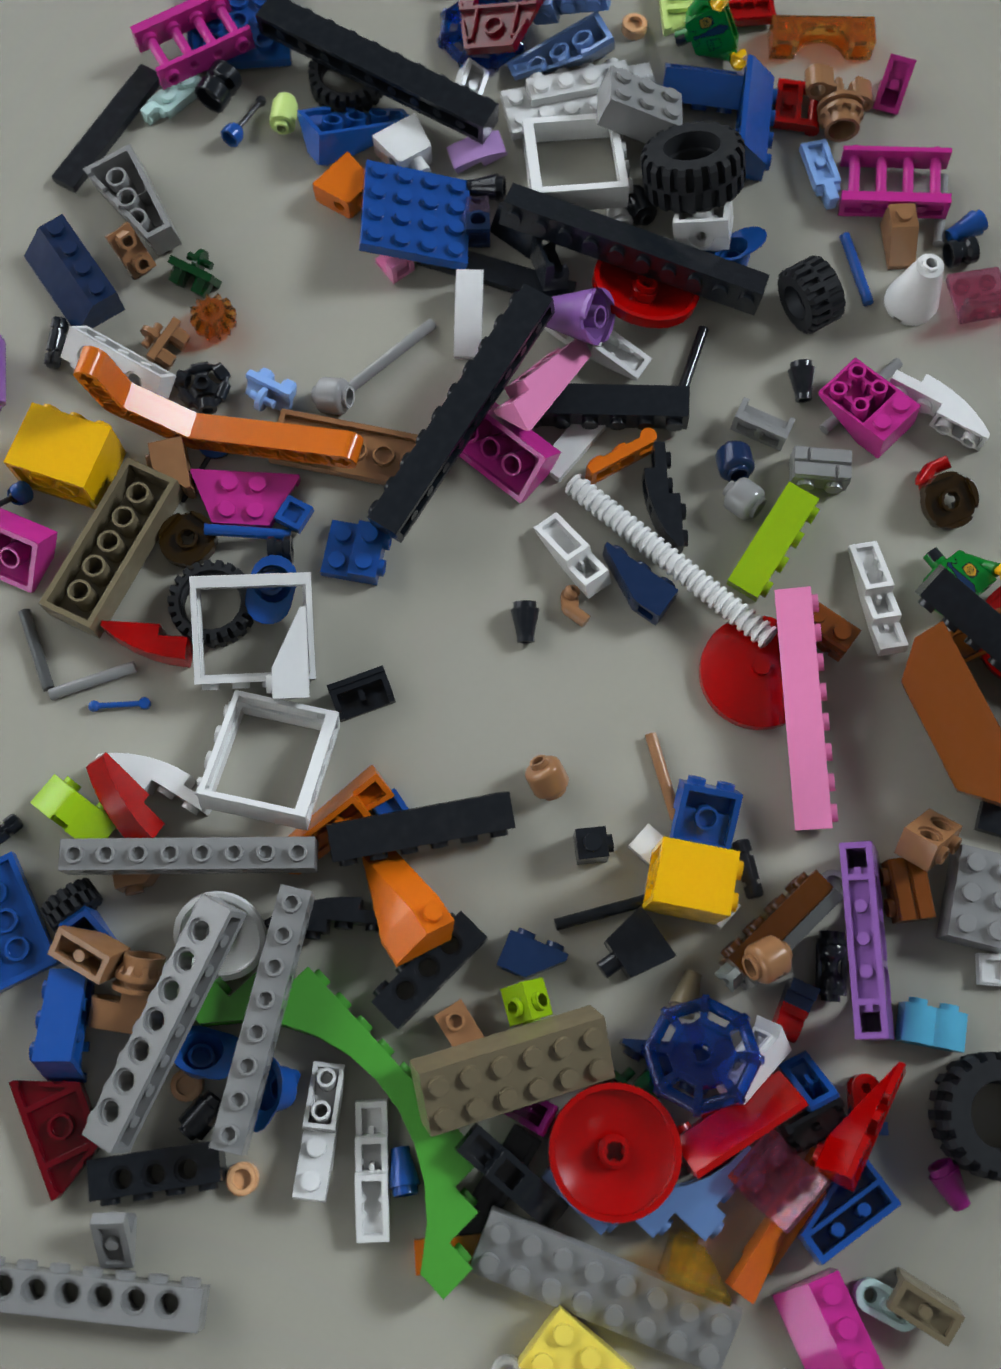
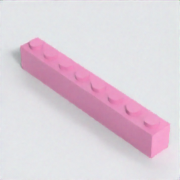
(803, 709)

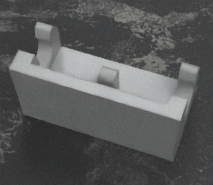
(761, 426)

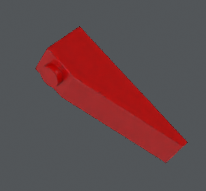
(852, 1141)

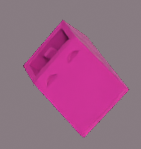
(869, 407)

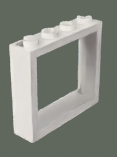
(577, 127)
(212, 582)
(281, 711)

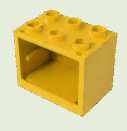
(65, 455)
(692, 881)

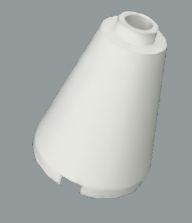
(916, 292)

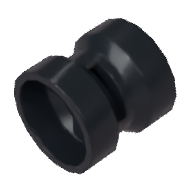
(964, 251)

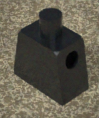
(635, 947)

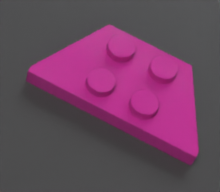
(243, 496)

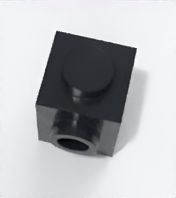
(592, 845)

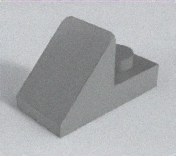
(114, 1238)

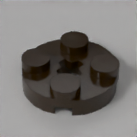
(962, 508)
(172, 544)

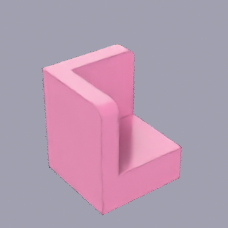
(394, 267)

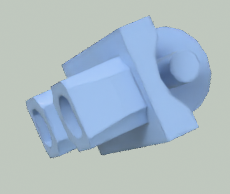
(268, 392)

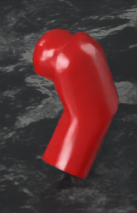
(931, 469)

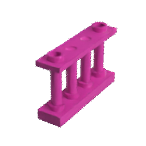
(181, 19)
(874, 203)

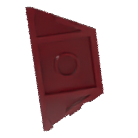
(54, 1123)

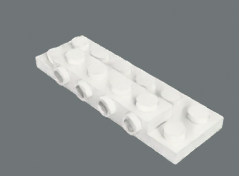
(561, 93)

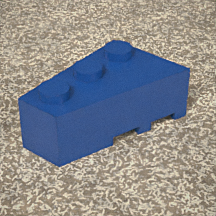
(62, 1026)
(846, 1215)

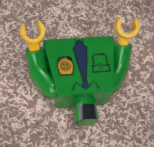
(712, 32)
(970, 569)

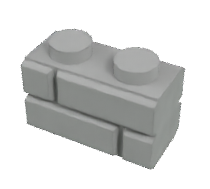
(820, 468)

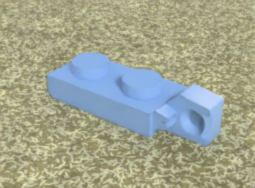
(821, 171)

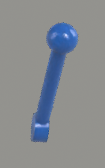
(144, 703)

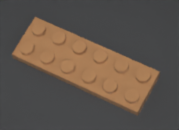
(379, 453)

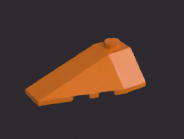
(406, 909)

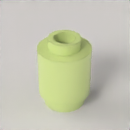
(283, 113)

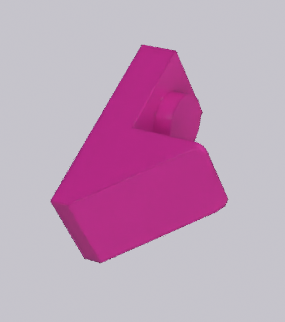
(894, 83)

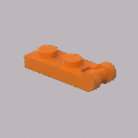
(621, 456)

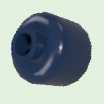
(735, 460)

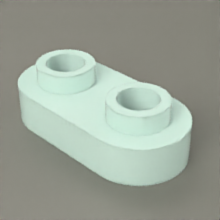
(876, 1306)

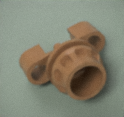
(839, 109)
(134, 981)

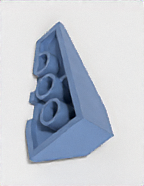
(572, 47)

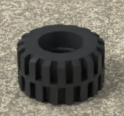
(811, 294)

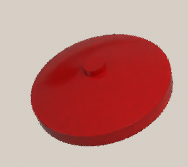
(642, 299)
(743, 679)
(615, 1152)

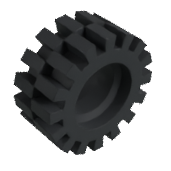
(70, 900)

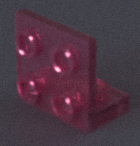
(976, 294)
(778, 1181)

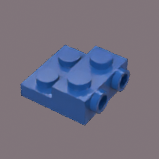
(355, 552)
(706, 812)

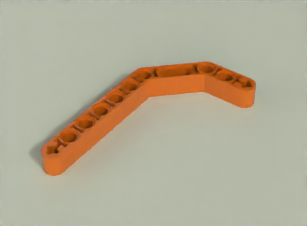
(212, 432)

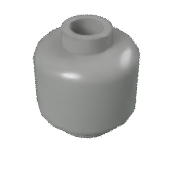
(333, 395)
(744, 498)

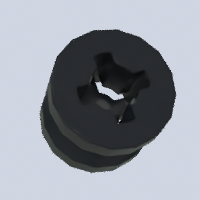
(281, 547)

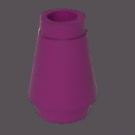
(949, 1182)

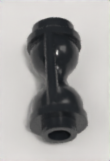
(831, 949)

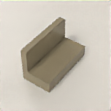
(925, 1307)

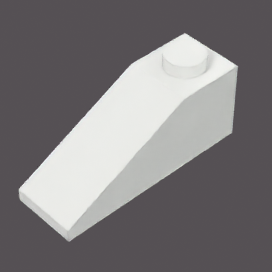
(290, 667)

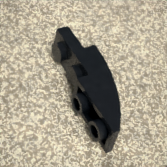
(661, 503)
(338, 910)
(512, 1176)

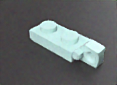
(170, 101)

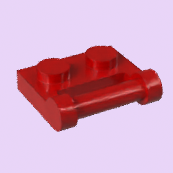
(789, 108)

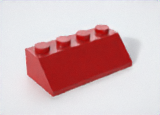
(733, 1128)

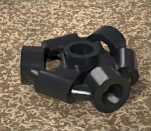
(203, 386)

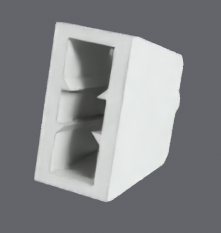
(404, 144)

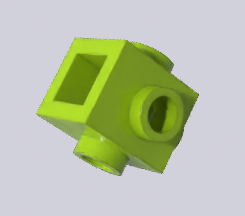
(526, 1002)

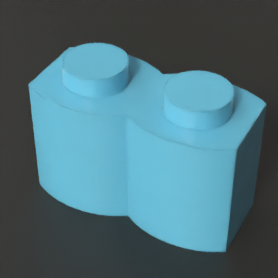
(931, 1026)

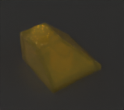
(691, 1267)

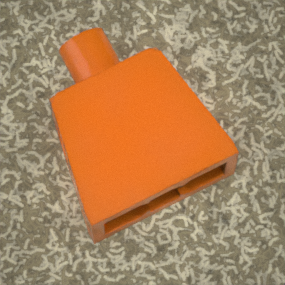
(341, 186)

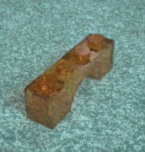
(848, 34)

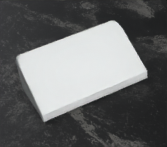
(473, 76)

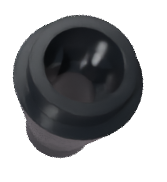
(491, 186)
(802, 378)
(525, 620)

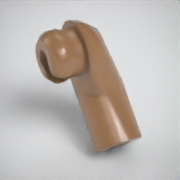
(570, 605)

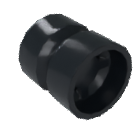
(218, 86)

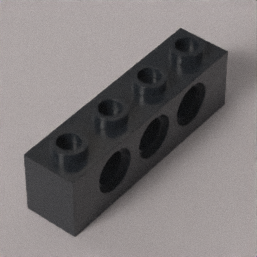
(401, 1011)
(105, 1171)

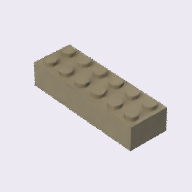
(112, 547)
(511, 1069)

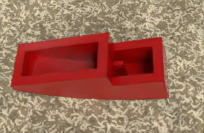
(151, 642)
(123, 799)

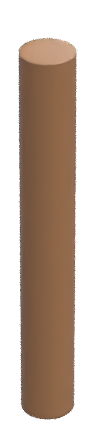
(662, 772)

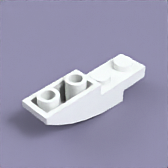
(949, 411)
(153, 773)
(319, 1132)

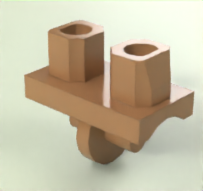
(130, 250)
(171, 334)

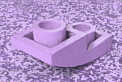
(470, 152)

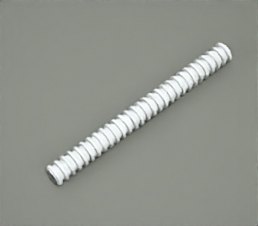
(669, 559)

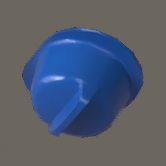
(743, 244)
(270, 603)
(207, 1053)
(278, 1093)

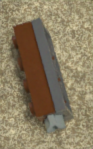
(787, 918)

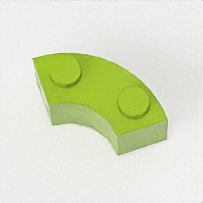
(71, 810)

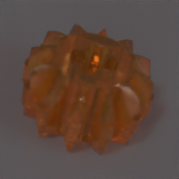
(213, 317)

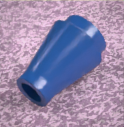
(971, 224)
(403, 1174)

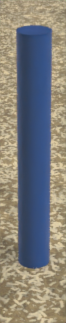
(856, 269)
(244, 531)

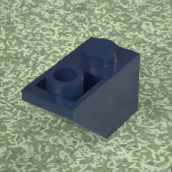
(527, 956)

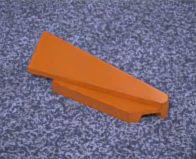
(350, 803)
(765, 1252)

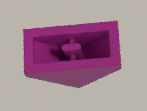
(535, 1116)

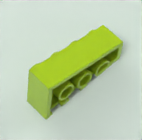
(772, 542)

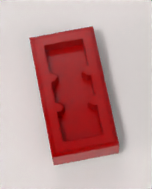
(752, 12)

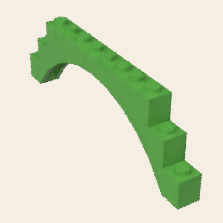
(321, 1014)

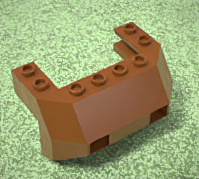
(955, 711)

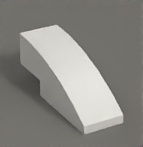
(468, 313)
(573, 555)

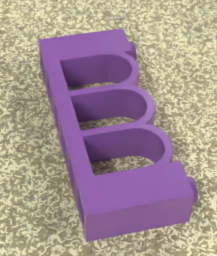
(866, 942)

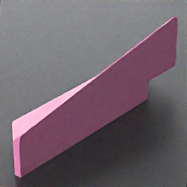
(542, 384)

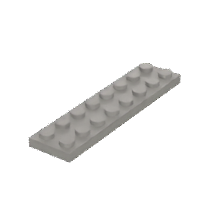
(604, 1289)

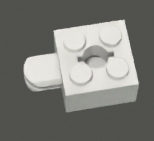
(715, 223)

